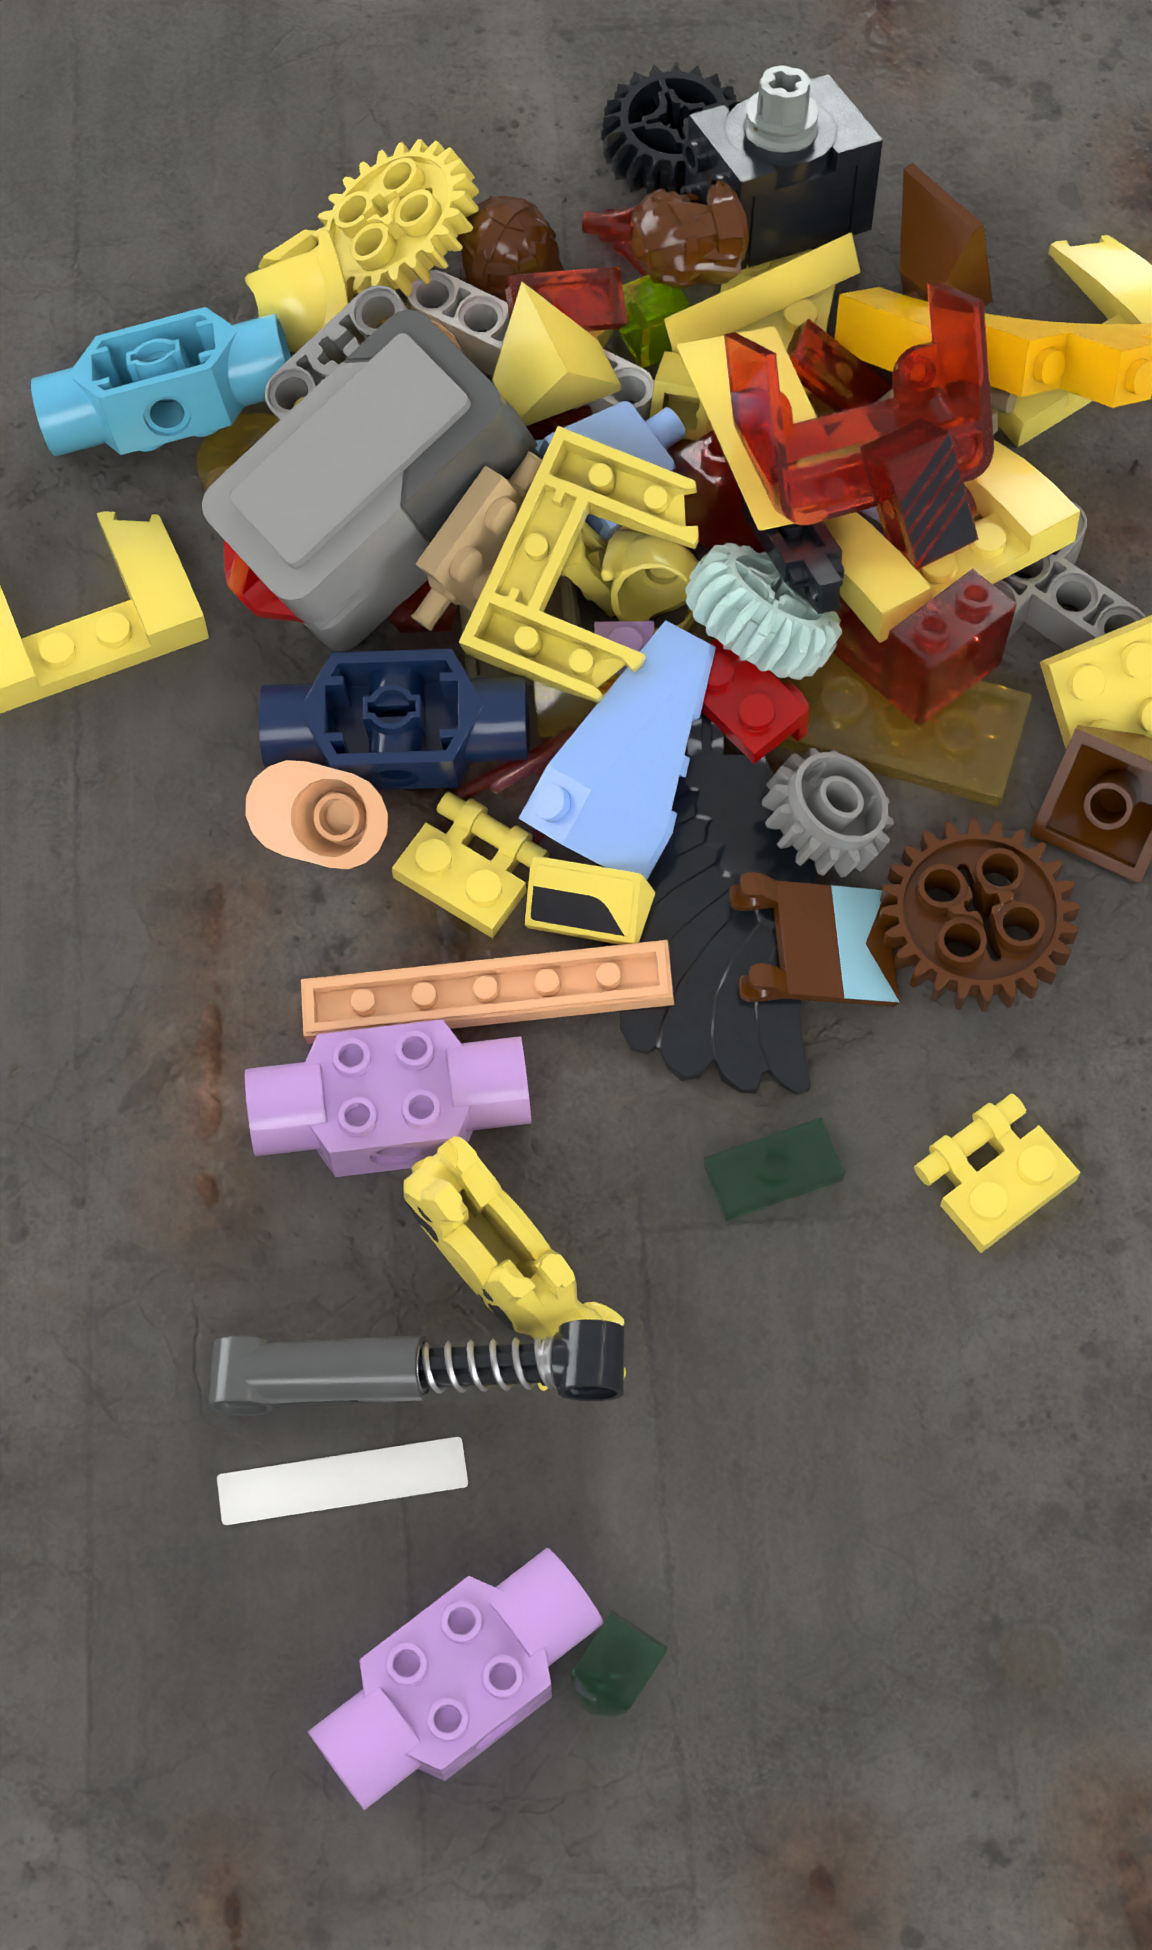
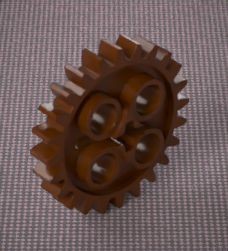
(1030, 902)

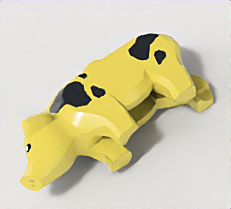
(495, 1244)

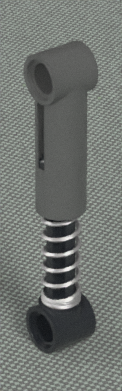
(257, 1374)

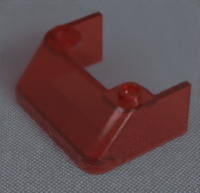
(816, 464)

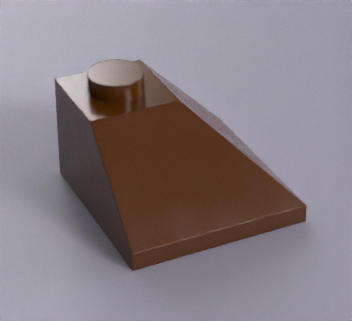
(940, 241)
(1102, 801)

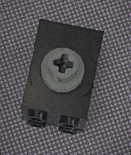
(795, 160)

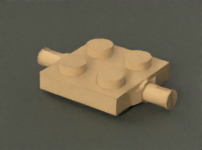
(471, 540)

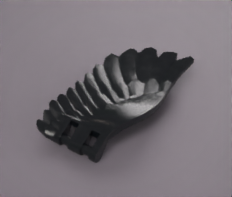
(711, 945)

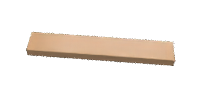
(492, 989)

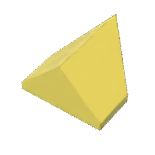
(549, 361)

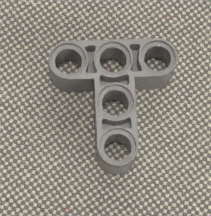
(1060, 582)

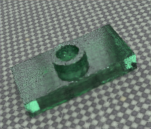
(773, 1169)

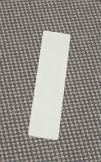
(342, 1480)

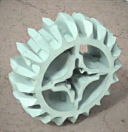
(758, 614)

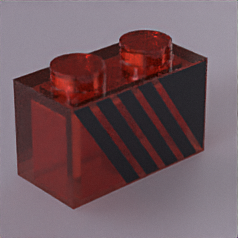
(921, 491)

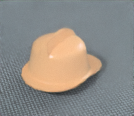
(317, 814)

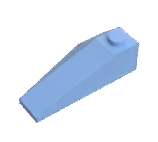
(620, 769)

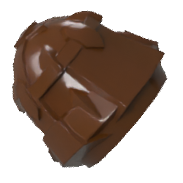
(505, 241)
(690, 241)

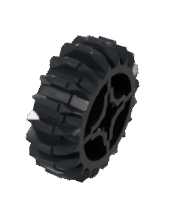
(650, 123)

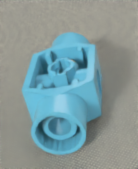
(159, 382)

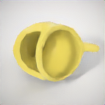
(302, 291)
(647, 576)

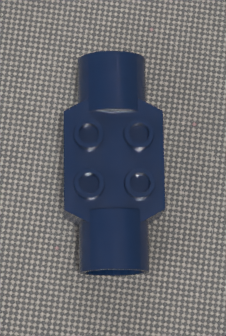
(396, 718)

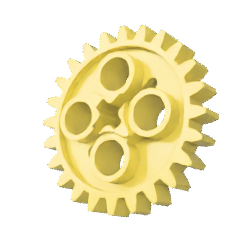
(400, 217)

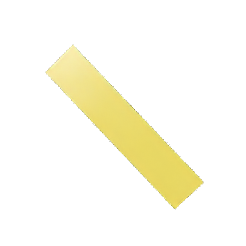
(765, 293)

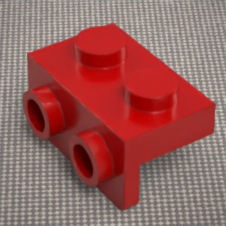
(752, 705)

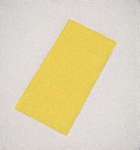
(709, 374)

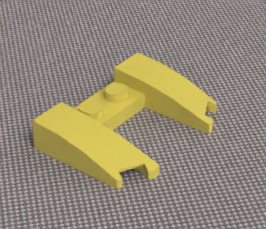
(1120, 288)
(1020, 525)
(509, 617)
(151, 624)

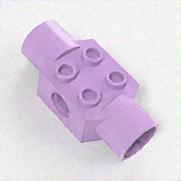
(386, 1096)
(456, 1678)

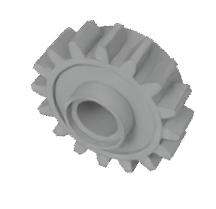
(829, 811)

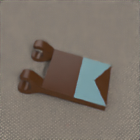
(824, 942)

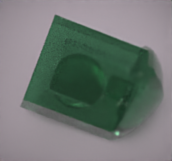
(615, 1667)

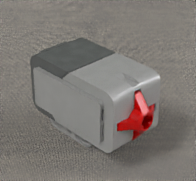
(360, 471)

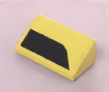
(587, 901)

